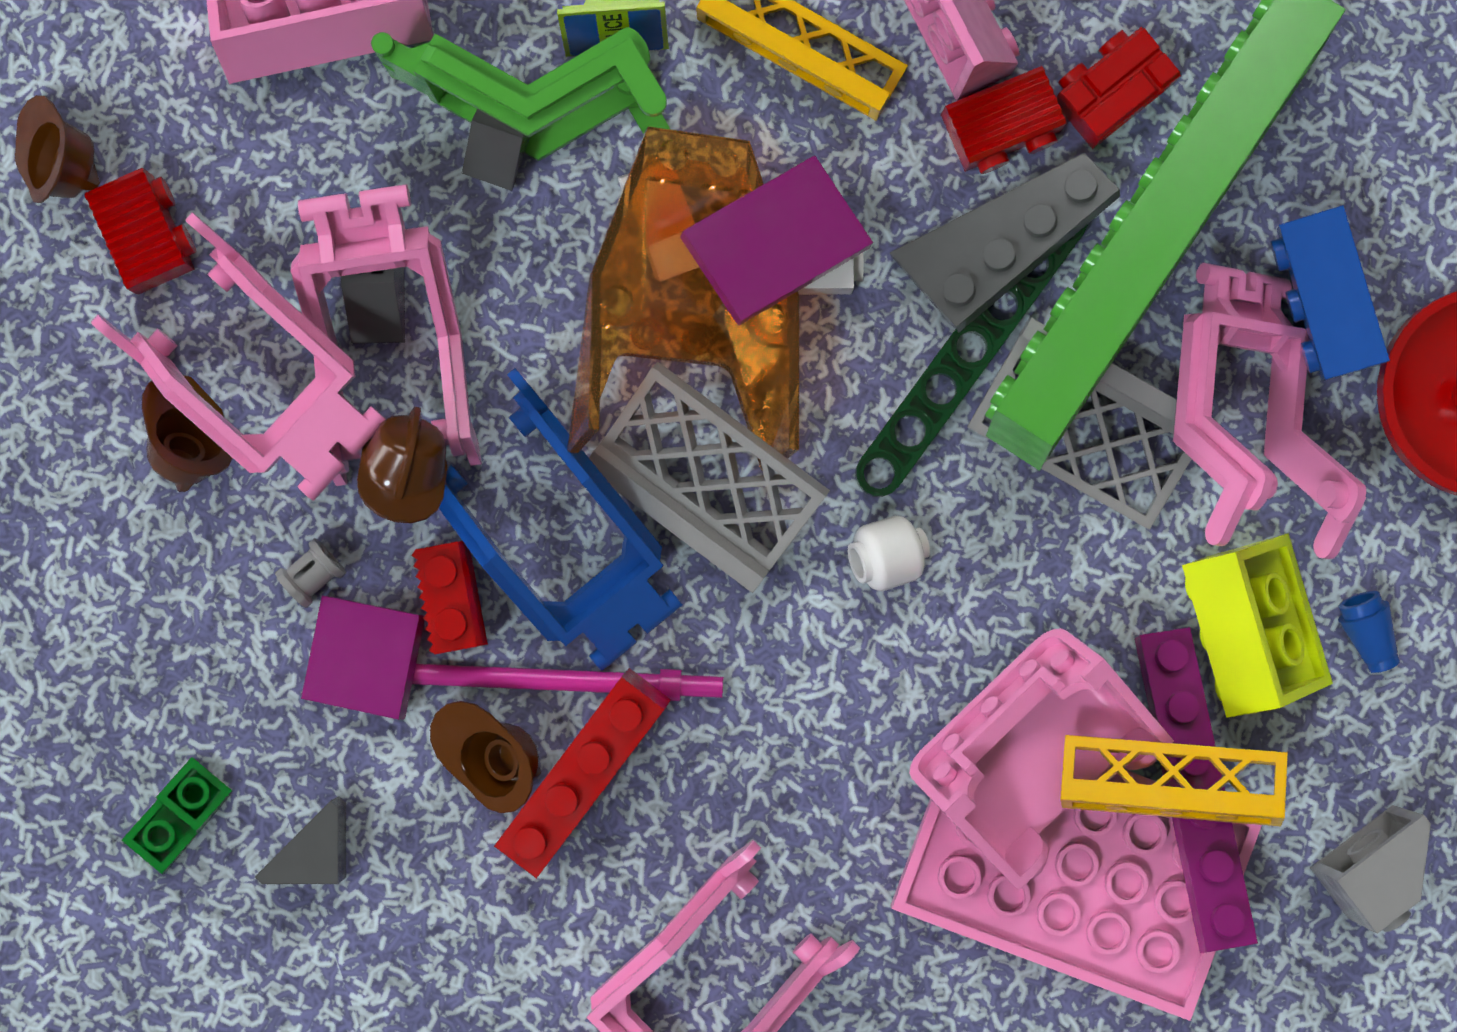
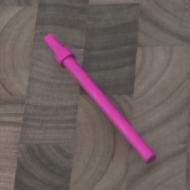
(668, 682)

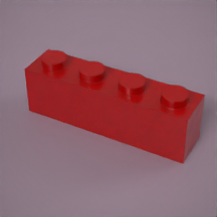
(582, 772)

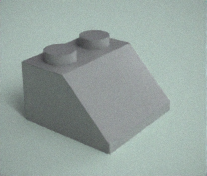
(1379, 869)

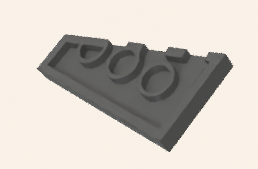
(999, 243)

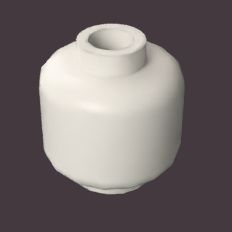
(888, 553)

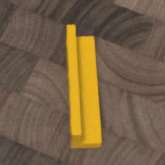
(800, 57)
(1174, 801)

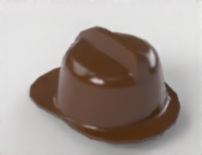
(52, 154)
(176, 445)
(403, 469)
(486, 756)

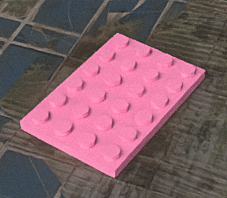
(1099, 911)

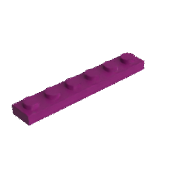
(1205, 847)

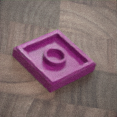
(363, 657)

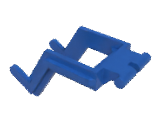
(610, 600)

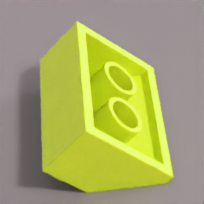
(1257, 626)

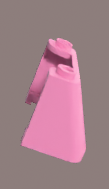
(1004, 753)

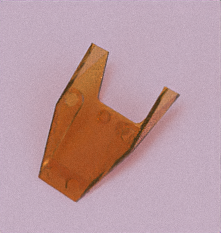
(659, 305)

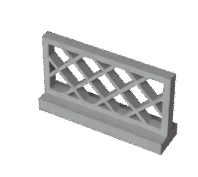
(1126, 391)
(691, 514)

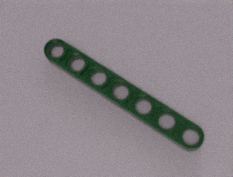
(960, 372)

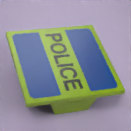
(598, 19)

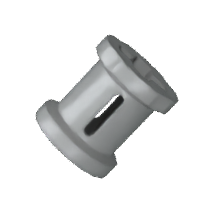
(310, 573)

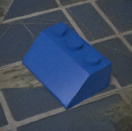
(1329, 294)

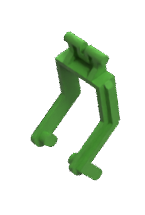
(548, 110)

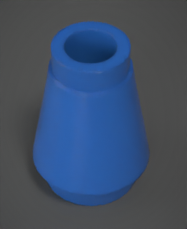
(1370, 629)

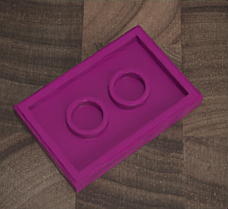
(776, 240)

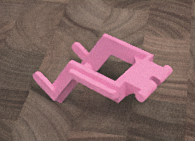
(376, 240)
(1247, 315)
(311, 422)
(612, 1000)

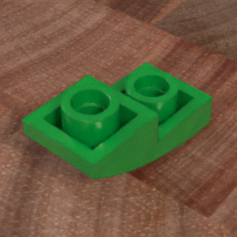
(177, 815)

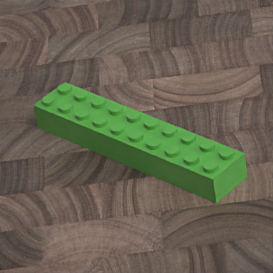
(1157, 225)

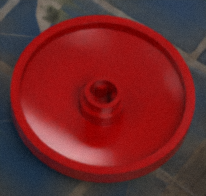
(1421, 393)

